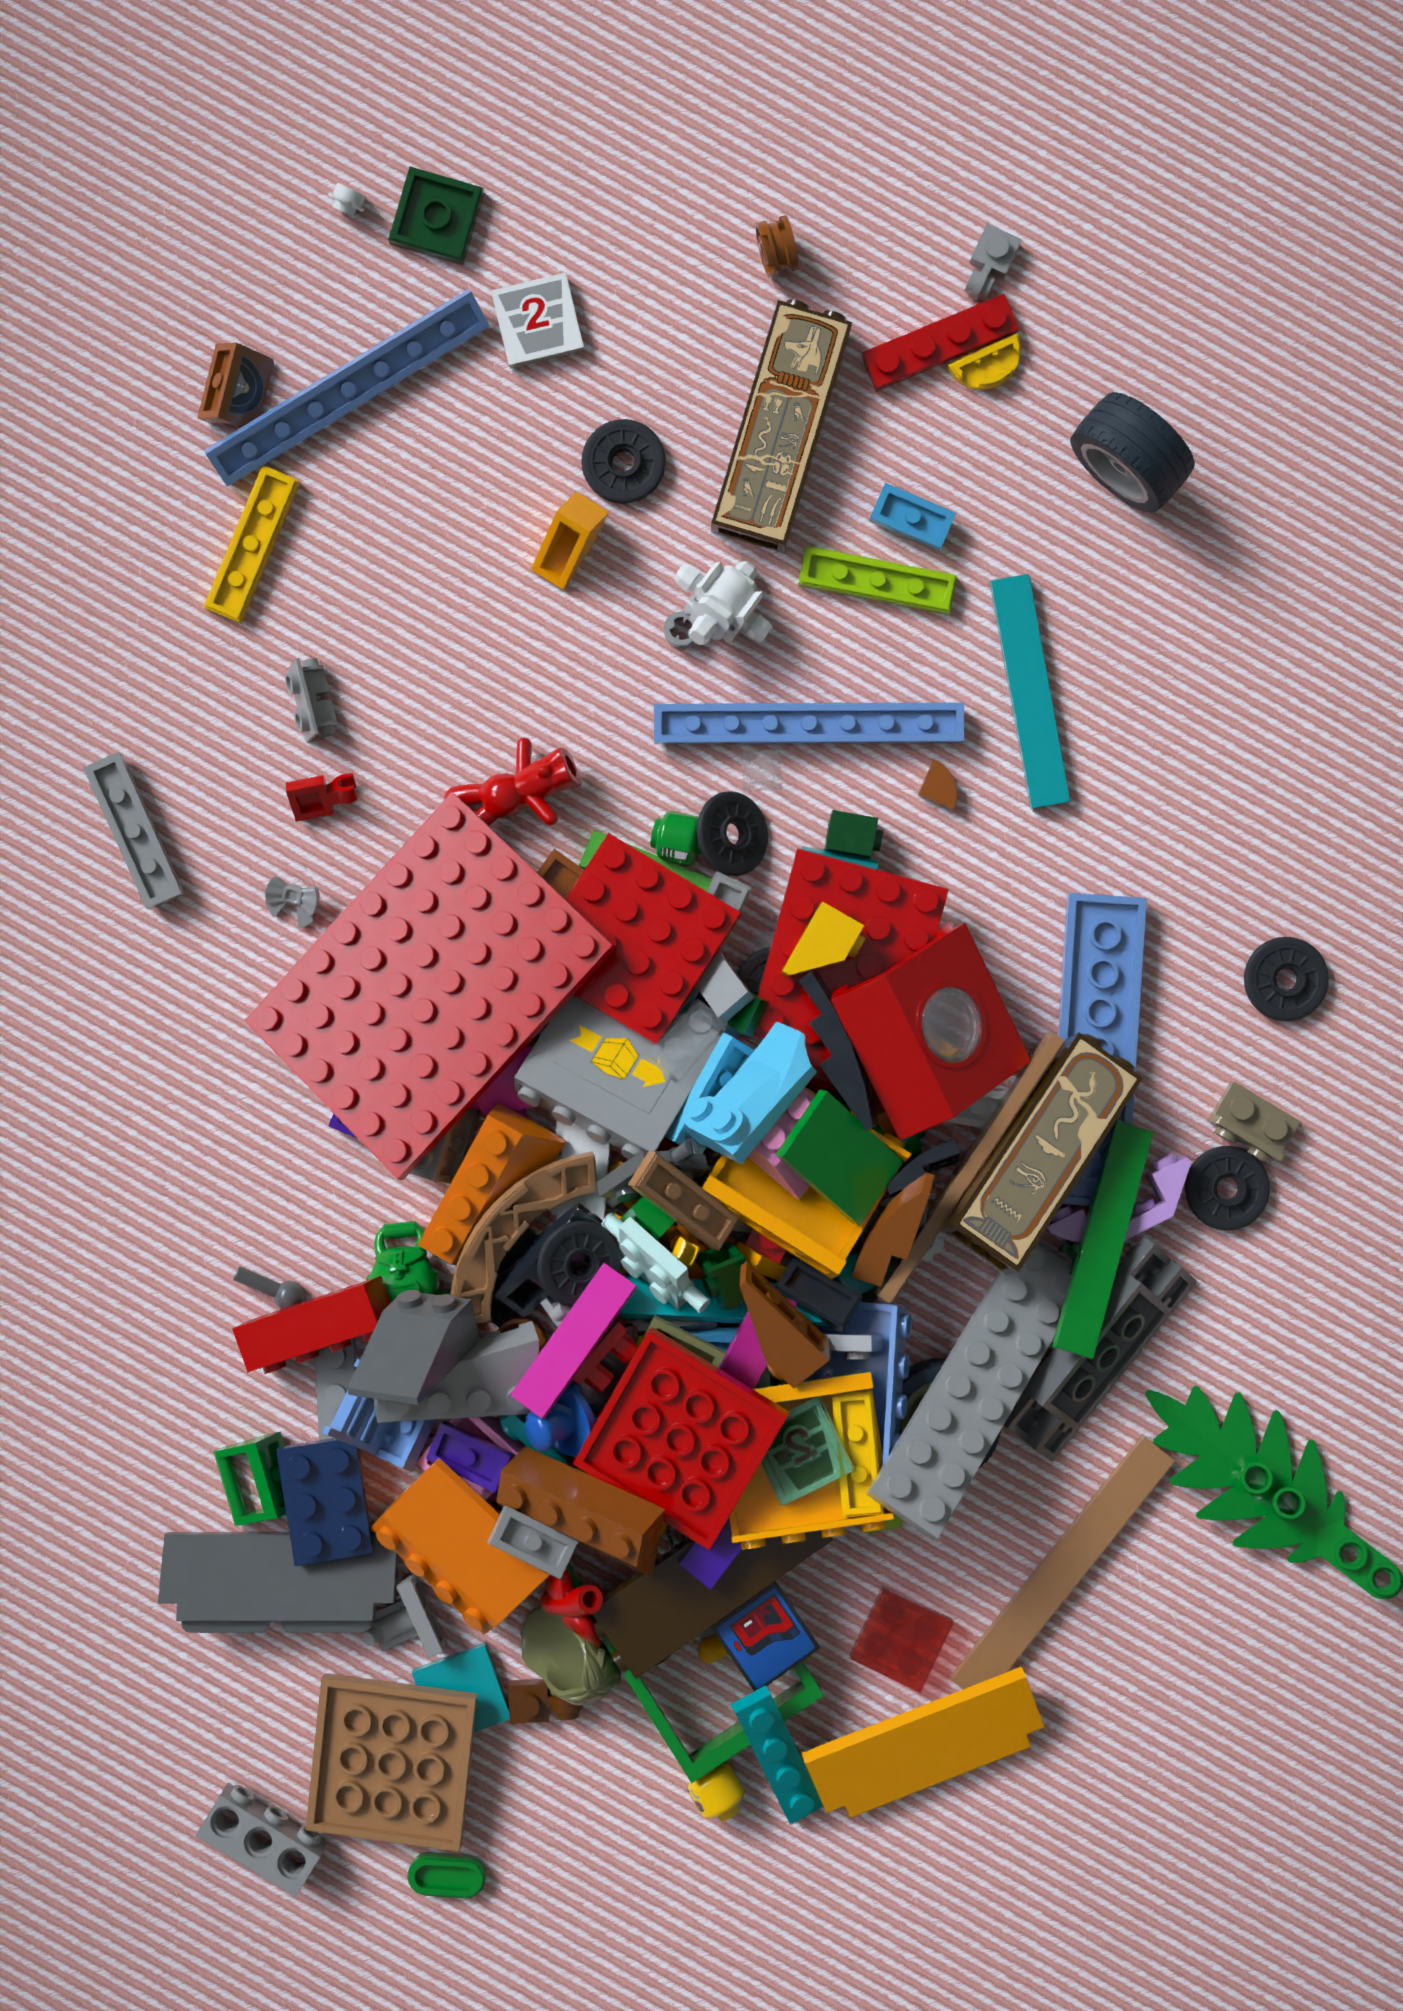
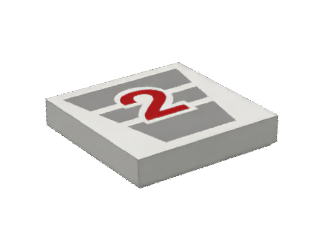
(537, 320)

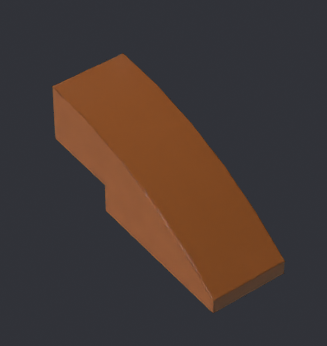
(892, 1231)

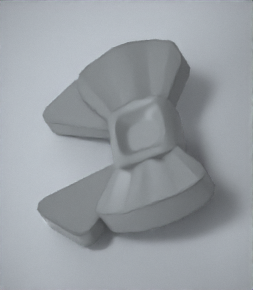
(280, 893)

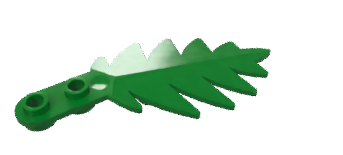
(1264, 1486)

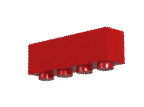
(312, 1325)

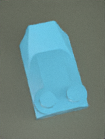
(753, 1097)

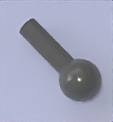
(284, 1294)

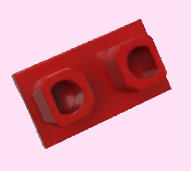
(614, 1340)

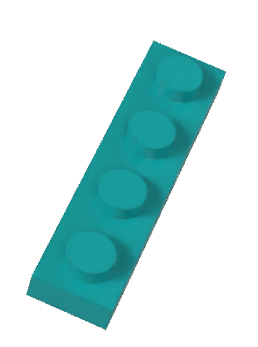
(777, 1754)

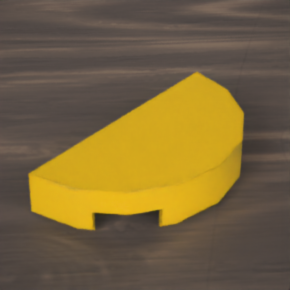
(988, 366)

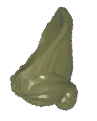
(565, 1661)

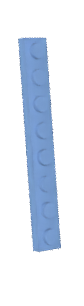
(347, 387)
(808, 723)

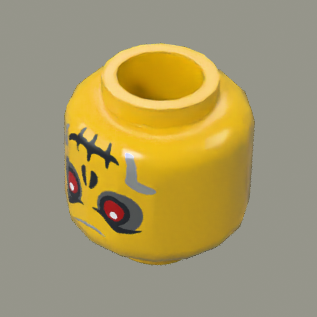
(717, 1793)

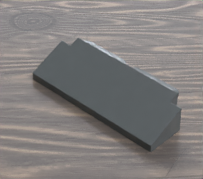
(250, 1579)

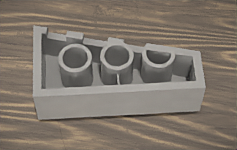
(478, 1383)

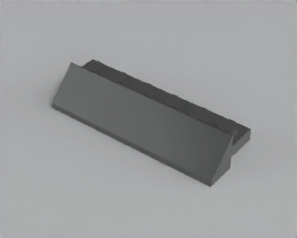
(1071, 1386)

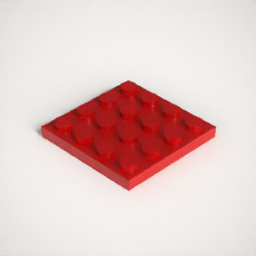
(661, 933)
(681, 1437)

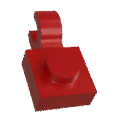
(315, 798)

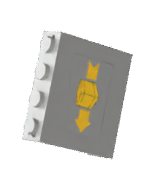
(600, 1079)

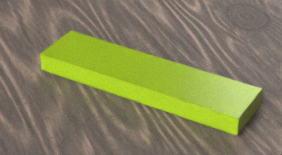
(877, 580)

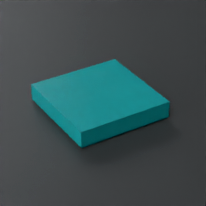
(469, 1672)

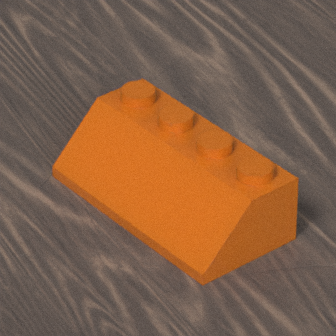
(499, 1157)

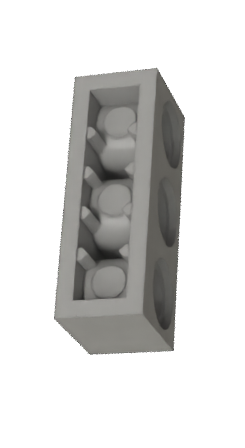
(264, 1858)

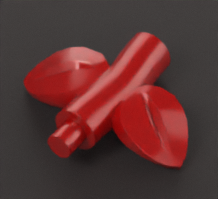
(573, 1604)

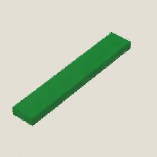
(1102, 1240)

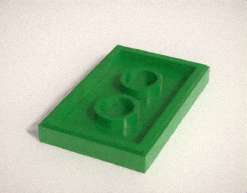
(839, 1157)

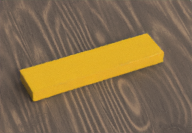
(252, 544)

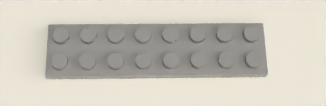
(973, 1394)

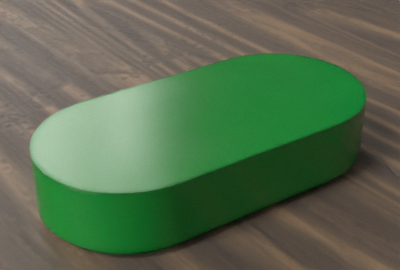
(446, 1875)

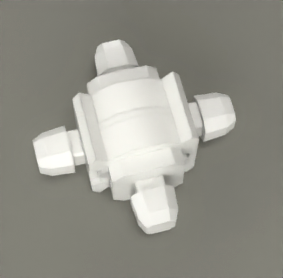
(723, 602)

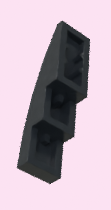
(844, 1065)

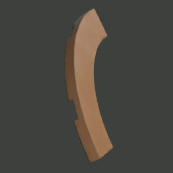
(510, 1218)

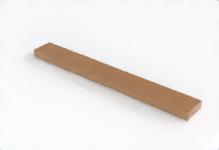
(972, 1164)
(1064, 1564)

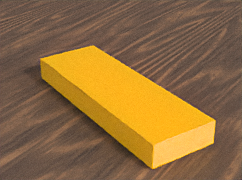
(856, 1429)

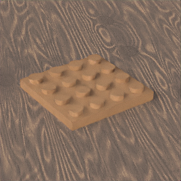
(391, 1762)

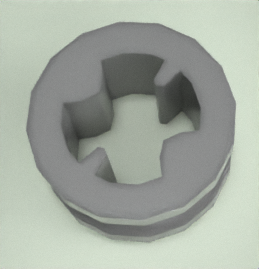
(670, 626)

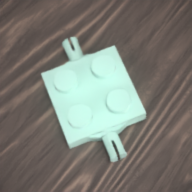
(655, 1264)

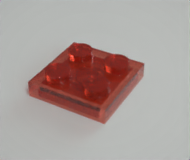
(901, 1638)

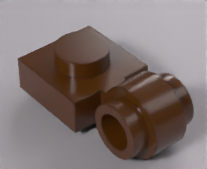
(531, 1703)

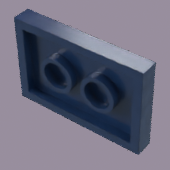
(324, 1501)

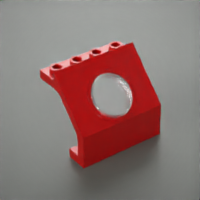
(932, 1032)

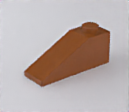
(786, 1337)

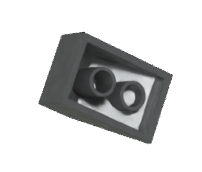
(414, 1347)

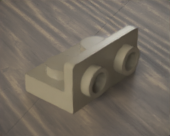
(1253, 1122)

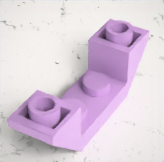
(1167, 1181)

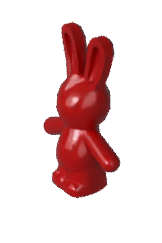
(508, 793)

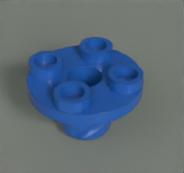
(565, 1425)

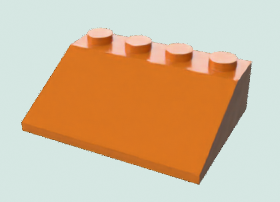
(443, 1536)

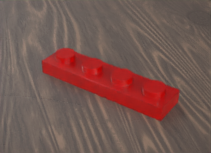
(940, 342)

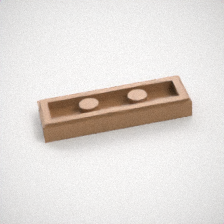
(683, 1200)

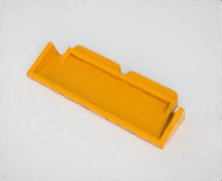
(925, 1745)

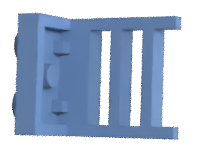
(392, 1441)

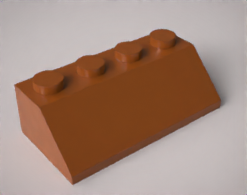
(583, 1508)

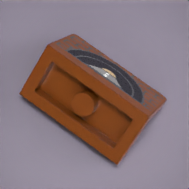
(235, 385)

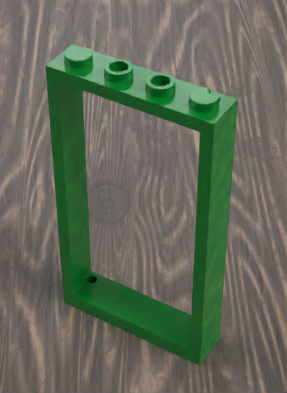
(727, 1742)

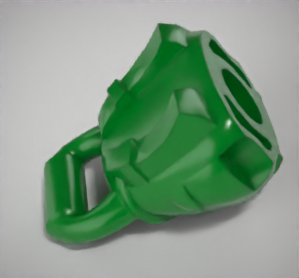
(403, 1266)

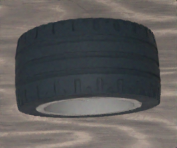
(1132, 452)

